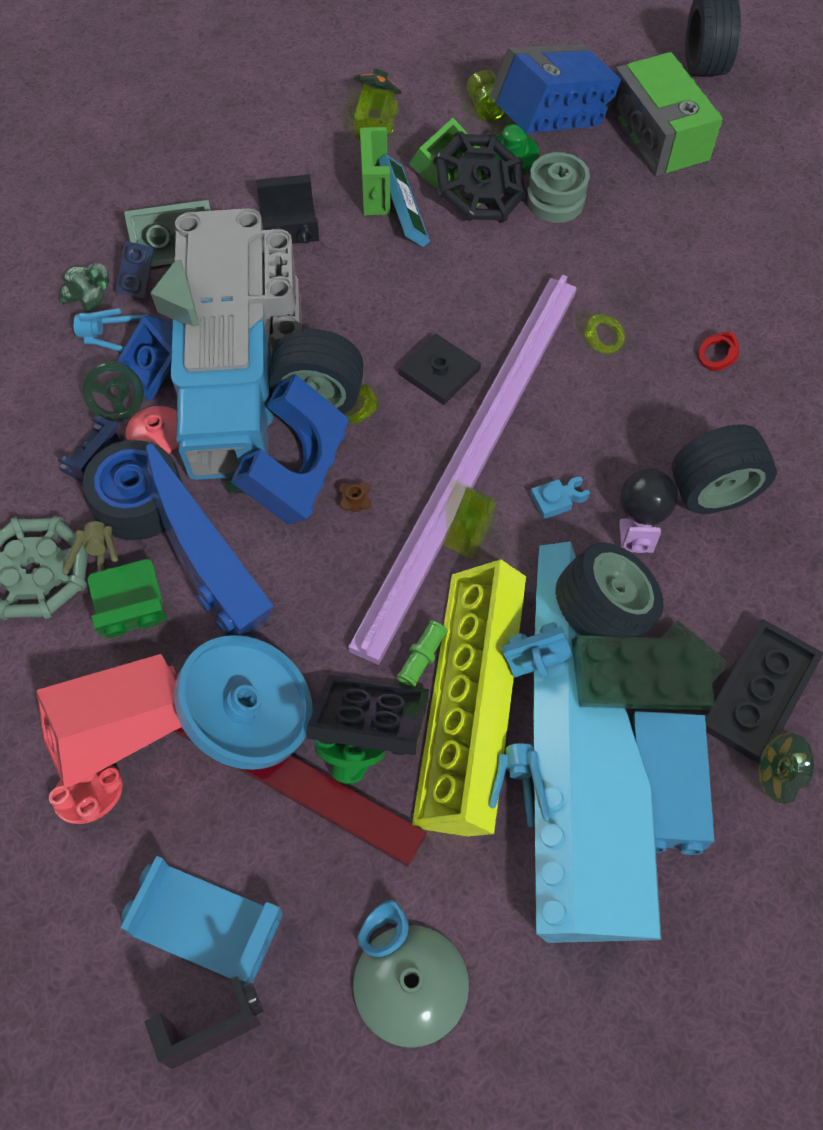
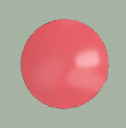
(88, 798)

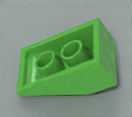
(423, 159)

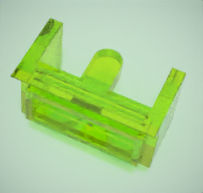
(376, 100)

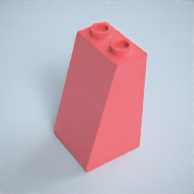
(107, 716)

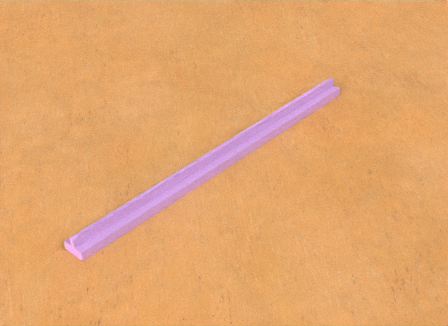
(462, 471)

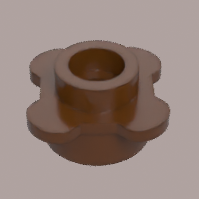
(358, 503)

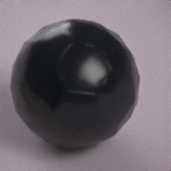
(648, 497)

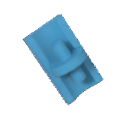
(537, 651)

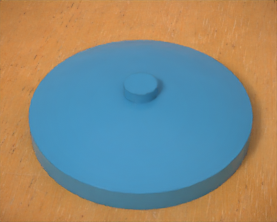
(243, 702)

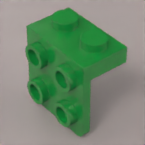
(126, 599)

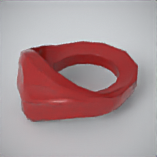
(726, 338)

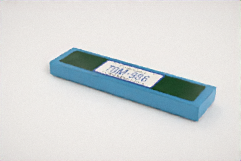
(405, 203)

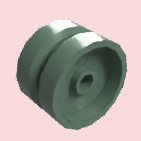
(557, 187)

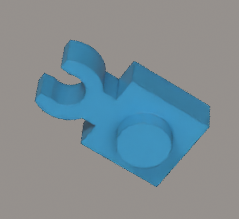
(555, 498)

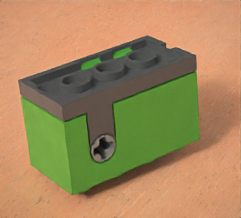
(664, 114)

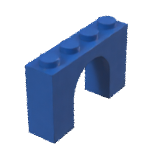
(320, 430)

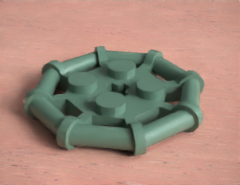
(51, 559)

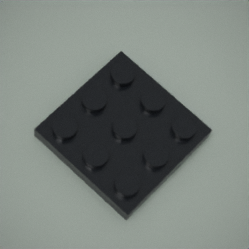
(369, 715)

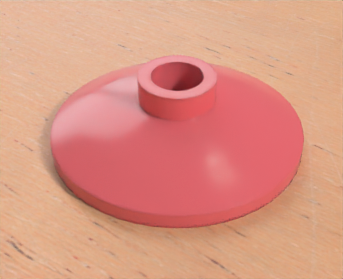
(163, 434)

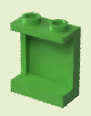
(374, 177)

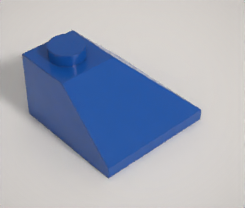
(150, 353)

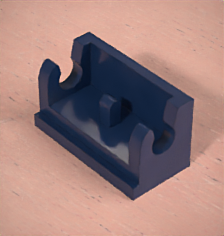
(102, 436)

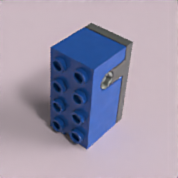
(554, 87)

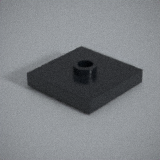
(439, 369)

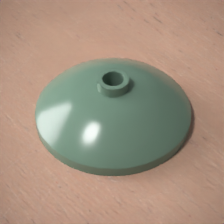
(415, 1014)

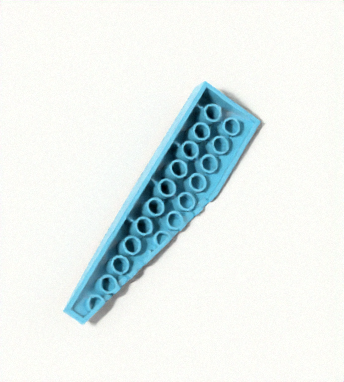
(600, 833)

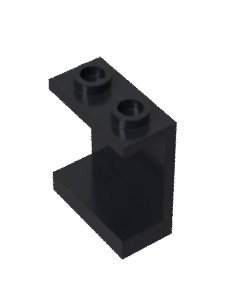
(289, 206)
(173, 1052)

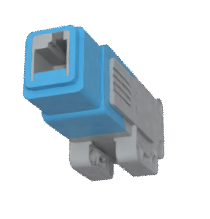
(221, 368)

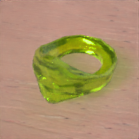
(591, 333)
(370, 405)

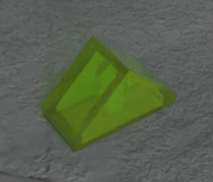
(471, 522)

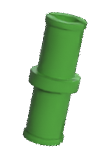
(422, 654)

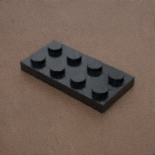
(762, 690)

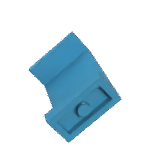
(678, 771)
(200, 922)

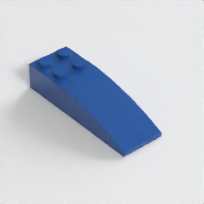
(205, 556)

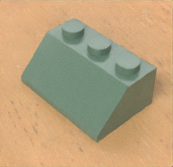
(157, 228)

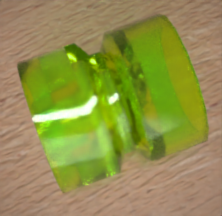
(479, 89)

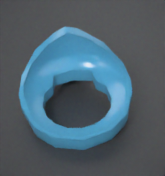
(384, 913)

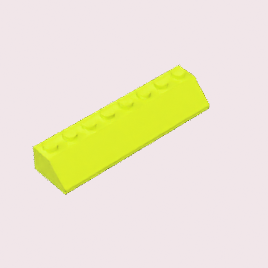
(470, 702)

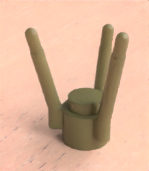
(96, 540)

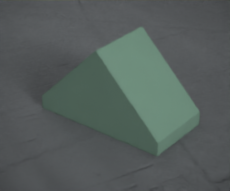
(174, 297)

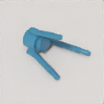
(91, 325)
(522, 764)

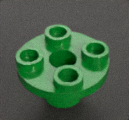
(520, 145)
(348, 761)

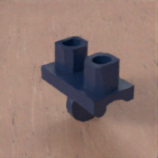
(134, 269)

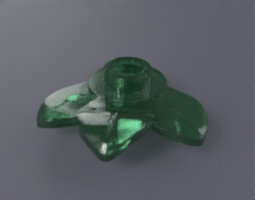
(84, 285)

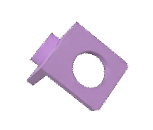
(640, 538)

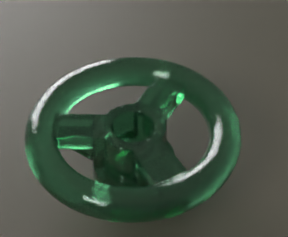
(121, 384)

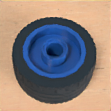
(121, 490)

